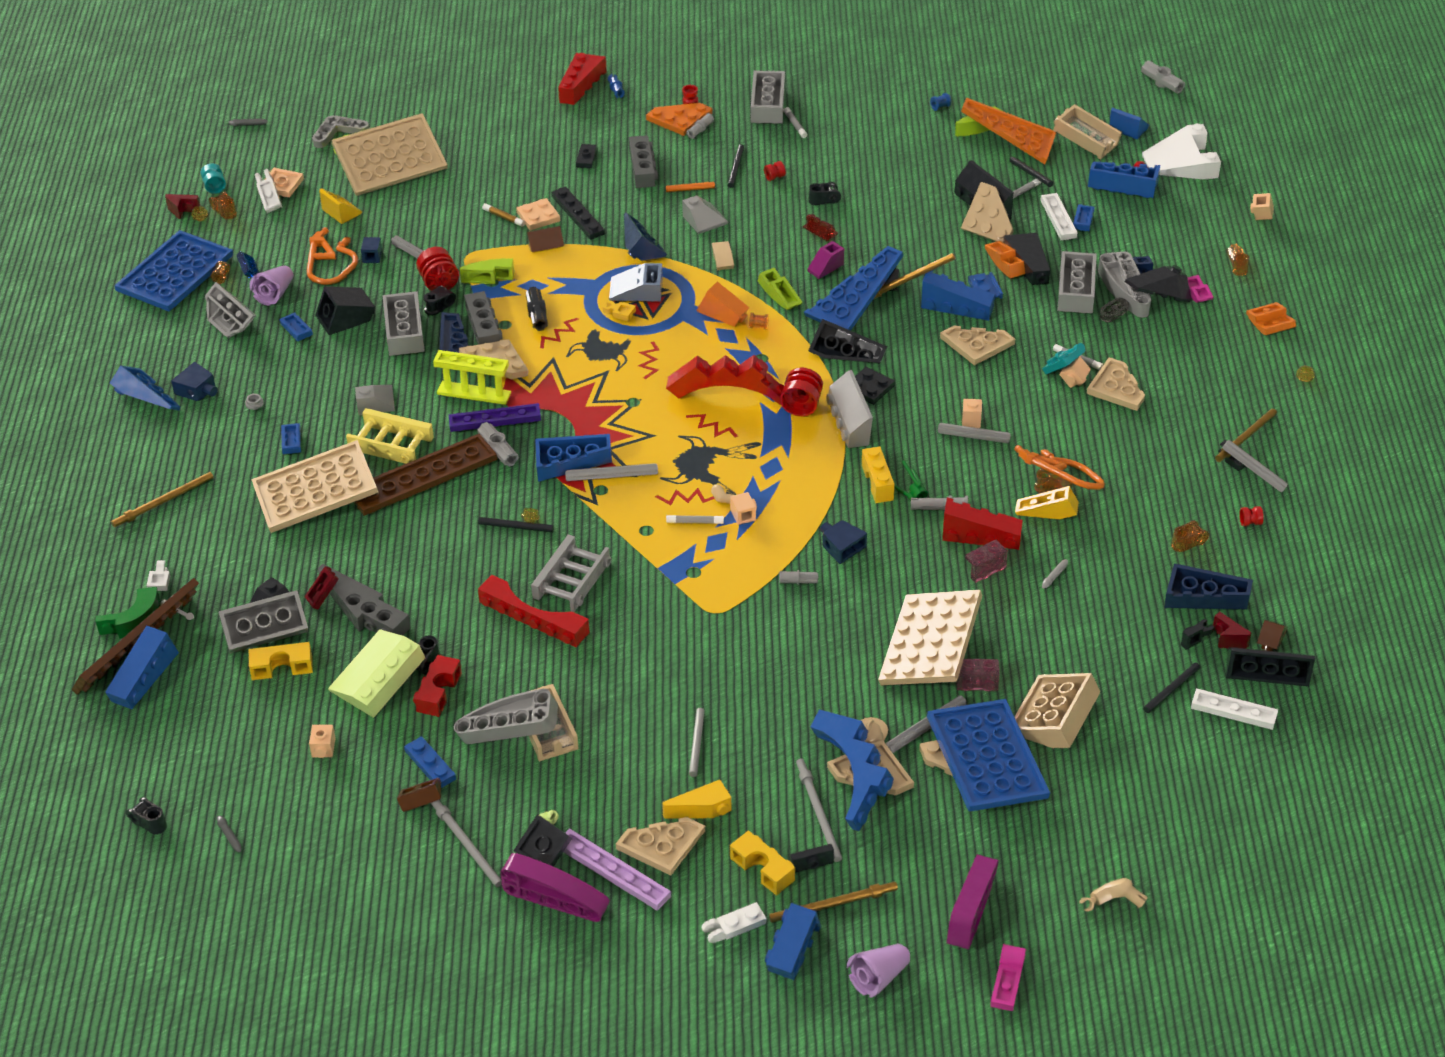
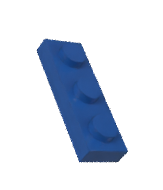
(429, 761)

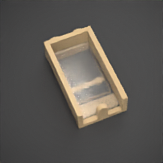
(1087, 131)
(560, 739)

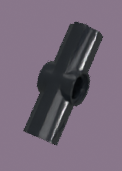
(536, 308)

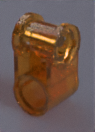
(223, 205)
(1050, 482)
(1188, 536)

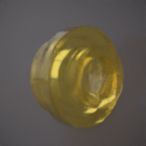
(199, 213)
(1305, 373)
(530, 515)

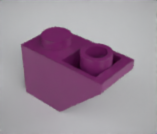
(827, 260)

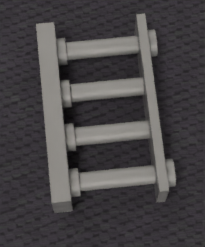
(560, 561)

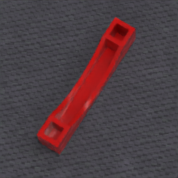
(565, 626)

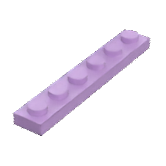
(616, 871)

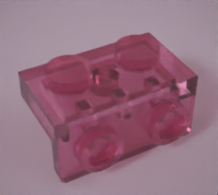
(987, 560)
(979, 675)

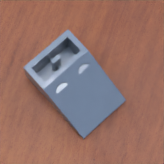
(638, 284)

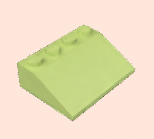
(378, 671)

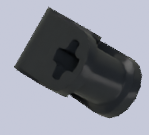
(822, 193)
(438, 300)
(430, 650)
(147, 816)

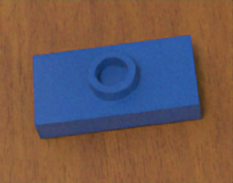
(1083, 217)
(296, 326)
(291, 438)

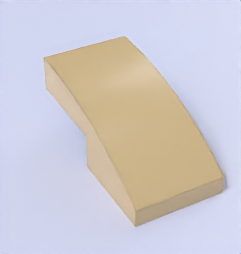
(722, 255)

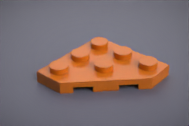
(678, 117)

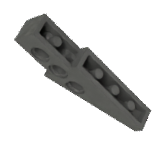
(367, 606)

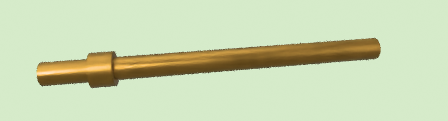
(915, 274)
(1245, 435)
(131, 515)
(873, 891)

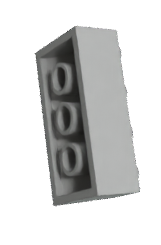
(850, 410)

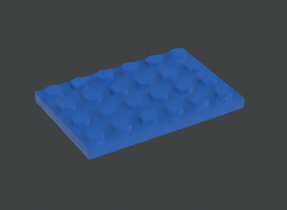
(173, 270)
(987, 755)

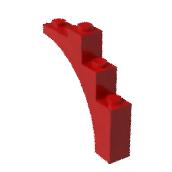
(724, 372)

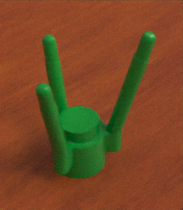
(916, 489)

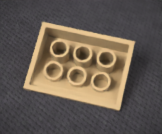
(1057, 708)

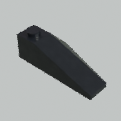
(1164, 282)
(842, 344)

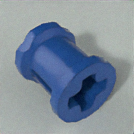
(947, 102)

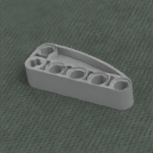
(1114, 270)
(510, 717)

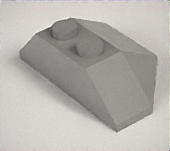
(226, 311)

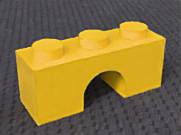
(877, 470)
(265, 659)
(751, 851)

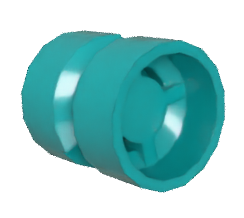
(213, 178)

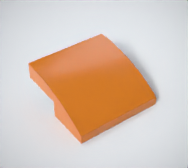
(1271, 318)

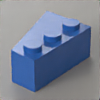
(792, 941)

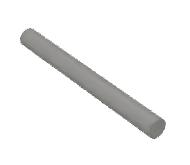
(696, 742)

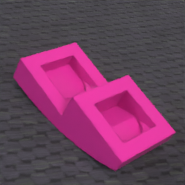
(1199, 291)

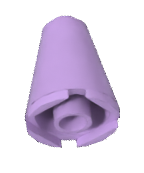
(271, 284)
(877, 968)

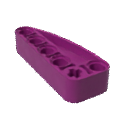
(552, 888)
(971, 902)

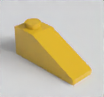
(1051, 504)
(702, 802)

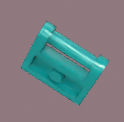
(1063, 358)

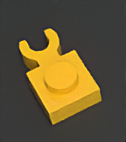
(621, 311)

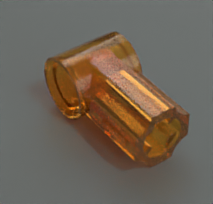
(1238, 260)

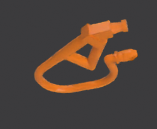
(318, 240)
(1056, 465)

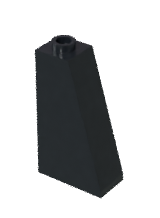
(1031, 252)

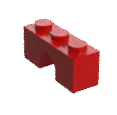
(430, 697)

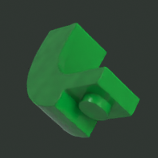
(124, 622)

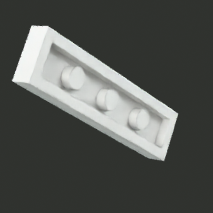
(1059, 216)
(1234, 709)

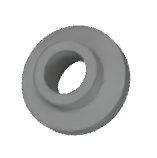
(254, 401)

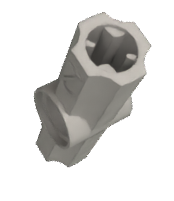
(1162, 77)
(498, 443)

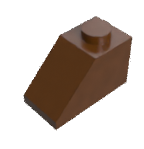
(1271, 635)

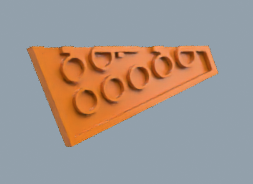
(1022, 133)

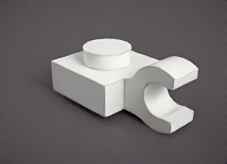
(160, 577)

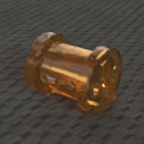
(219, 274)
(759, 321)

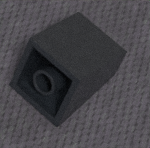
(343, 308)

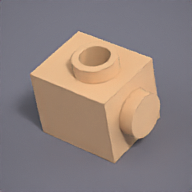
(1262, 206)
(1075, 372)
(972, 413)
(743, 508)
(322, 745)

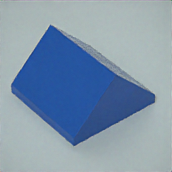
(1127, 123)

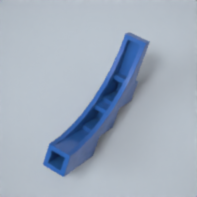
(868, 778)

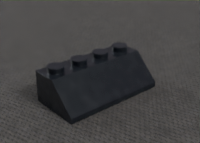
(970, 179)
(1269, 666)

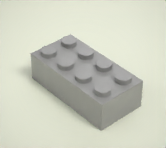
(767, 97)
(1077, 282)
(403, 323)
(263, 621)

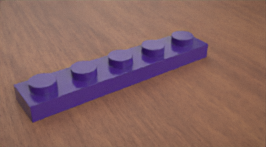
(496, 417)

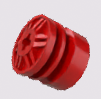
(437, 268)
(801, 391)

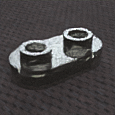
(1113, 309)

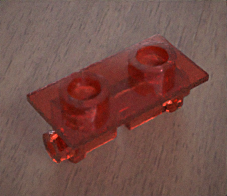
(821, 229)

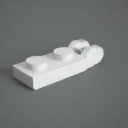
(268, 192)
(734, 923)

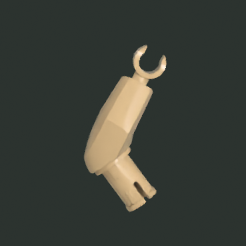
(1115, 889)

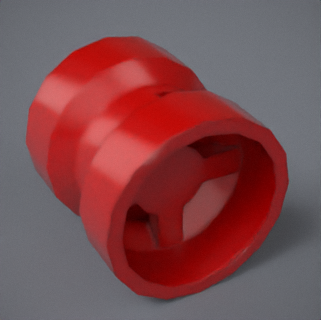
(690, 94)
(774, 170)
(1251, 516)

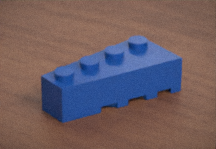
(1124, 178)
(955, 297)
(571, 453)
(142, 667)

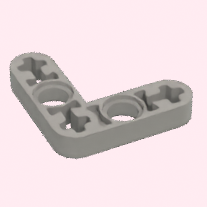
(334, 124)

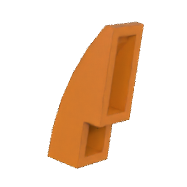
(1005, 259)

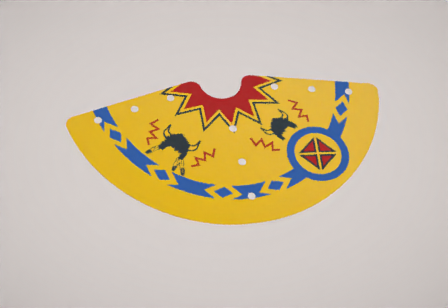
(715, 435)

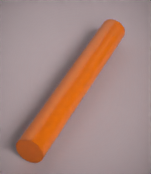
(694, 186)

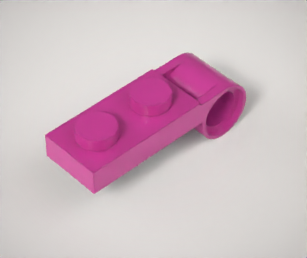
(1008, 977)

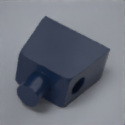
(194, 383)
(843, 540)

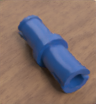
(616, 85)

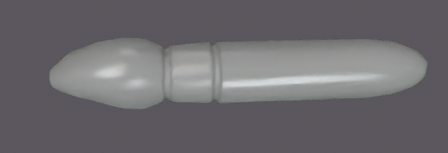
(1055, 573)

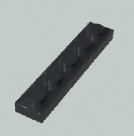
(578, 213)

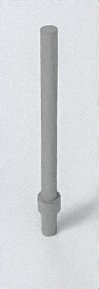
(807, 778)
(445, 815)

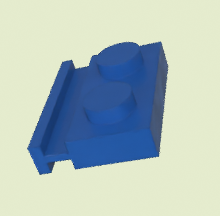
(986, 283)

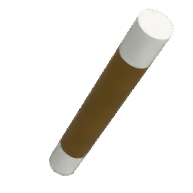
(504, 215)

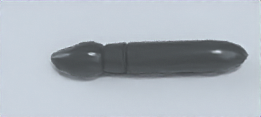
(236, 122)
(222, 823)

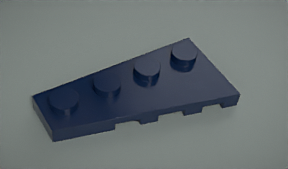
(452, 333)

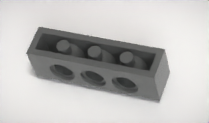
(643, 161)
(482, 318)

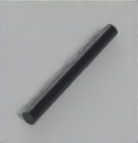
(735, 167)
(1030, 171)
(516, 524)
(1171, 687)

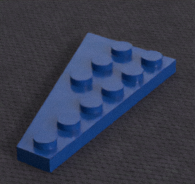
(855, 293)

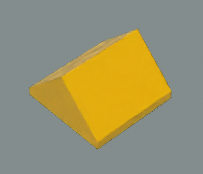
(338, 206)

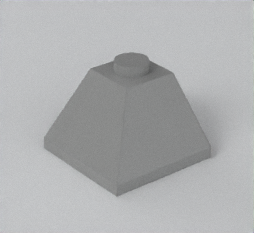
(702, 214)
(375, 398)

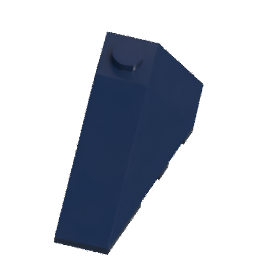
(639, 242)

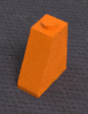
(723, 306)

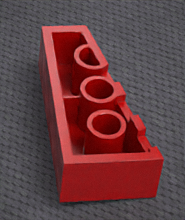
(580, 76)
(979, 527)

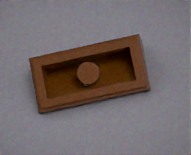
(545, 239)
(420, 794)

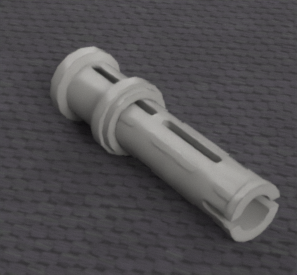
(934, 503)

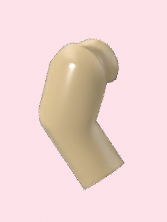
(719, 494)

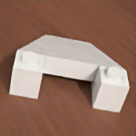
(1181, 155)

